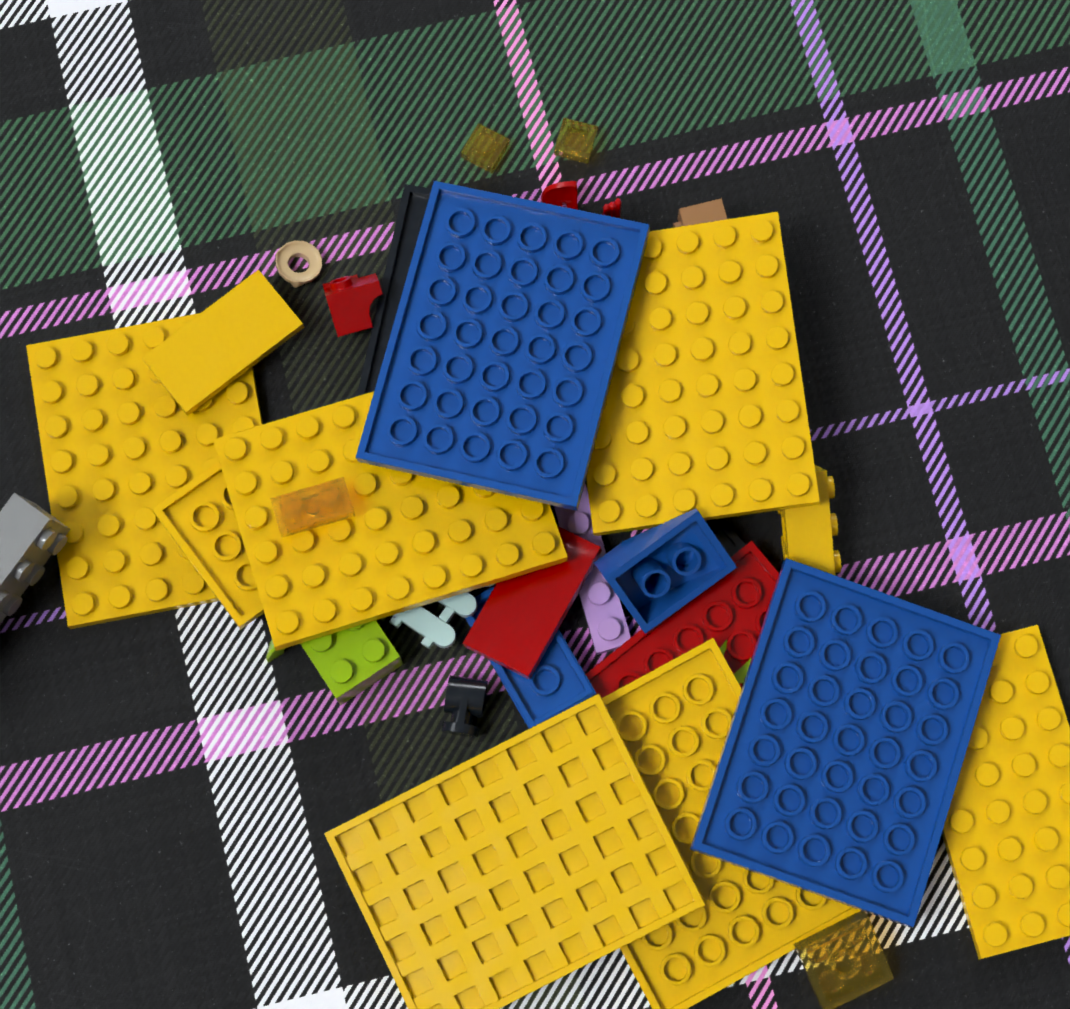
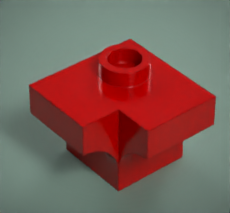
(350, 302)

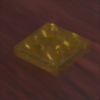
(844, 961)

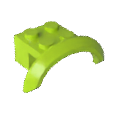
(350, 658)

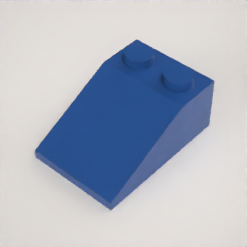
(665, 567)

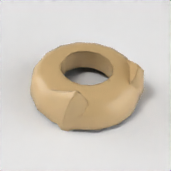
(298, 249)

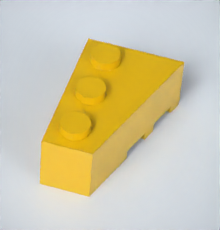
(810, 530)

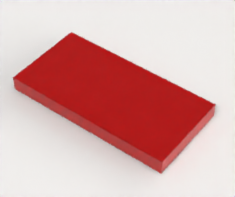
(530, 608)

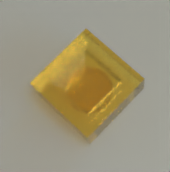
(575, 140)
(485, 148)

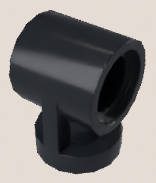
(464, 700)

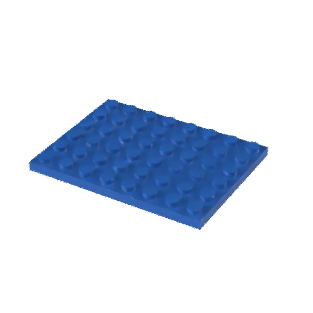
(504, 345)
(846, 743)

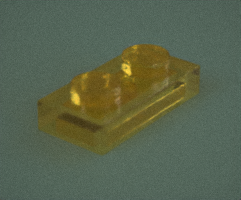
(312, 507)

